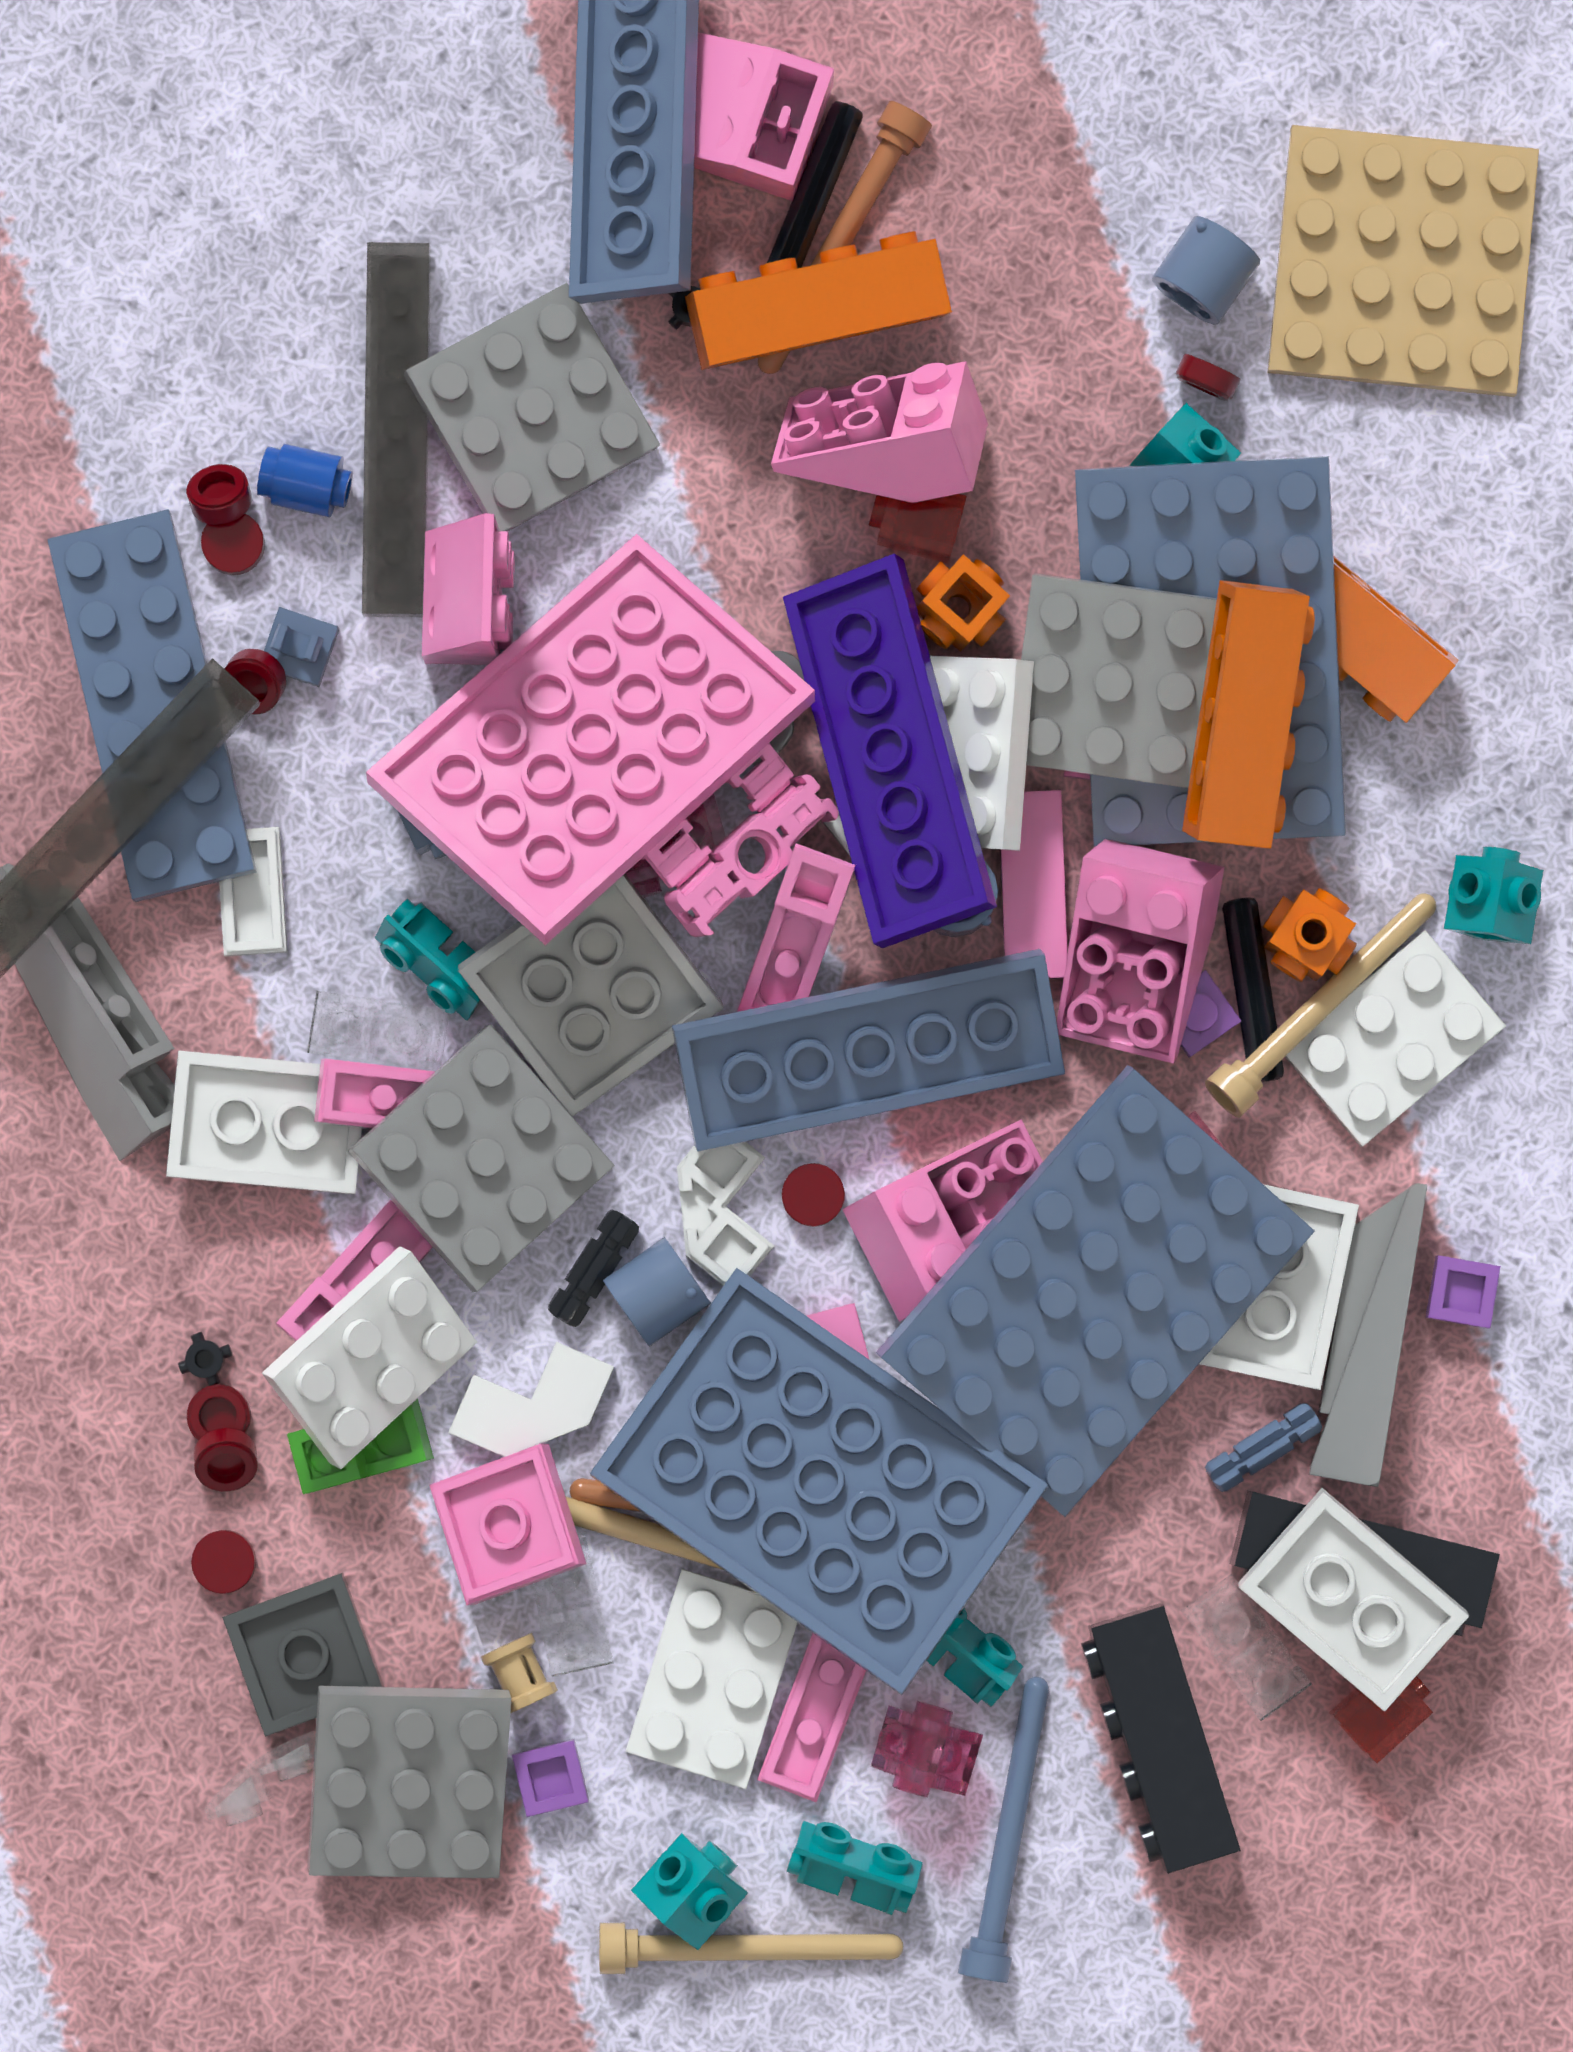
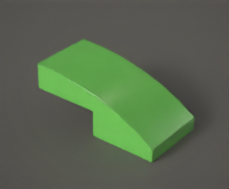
(397, 1446)

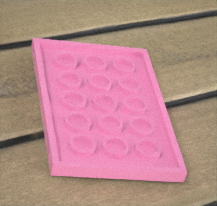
(590, 738)

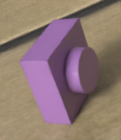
(1209, 1016)
(1463, 1292)
(550, 1777)

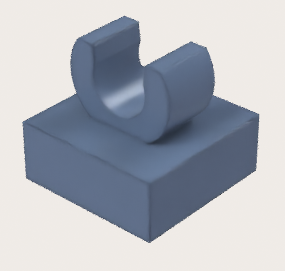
(301, 645)

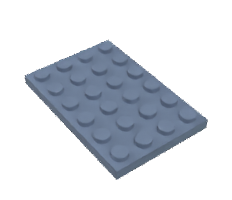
(1185, 533)
(1096, 1289)
(819, 1481)

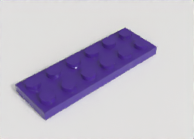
(889, 752)

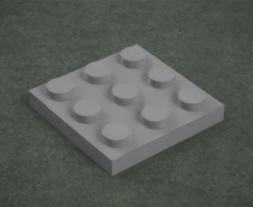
(531, 409)
(1115, 678)
(593, 996)
(481, 1158)
(409, 1782)

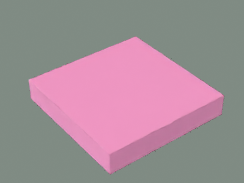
(507, 1524)

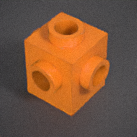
(978, 587)
(1292, 952)

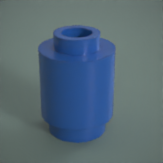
(304, 480)

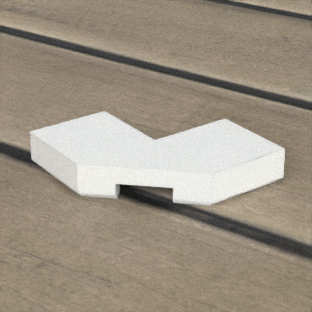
(712, 1232)
(560, 1404)

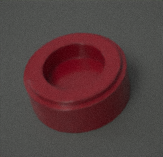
(1207, 377)
(219, 494)
(233, 546)
(259, 675)
(813, 1195)
(218, 1408)
(225, 1459)
(223, 1561)

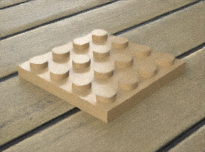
(1403, 261)

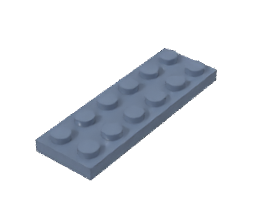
(633, 148)
(133, 656)
(868, 1049)

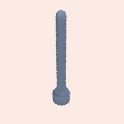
(987, 1952)

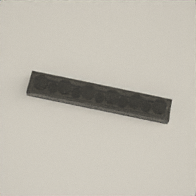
(395, 430)
(118, 806)

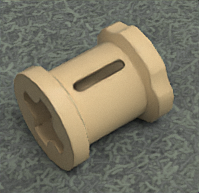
(519, 1672)

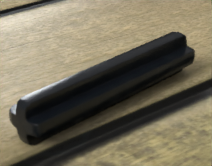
(817, 183)
(1250, 976)

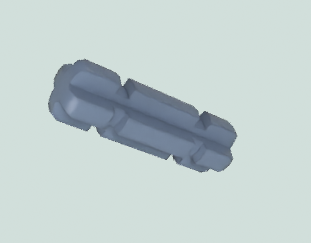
(1263, 1447)

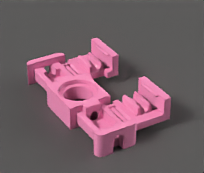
(715, 883)

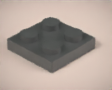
(296, 1646)

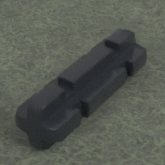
(592, 1267)

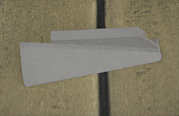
(100, 1029)
(1368, 1341)

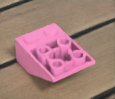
(757, 113)
(888, 436)
(462, 595)
(1137, 948)
(933, 1215)

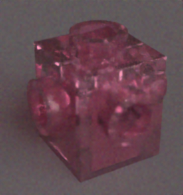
(913, 1746)

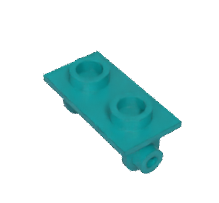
(413, 942)
(983, 1661)
(883, 1872)

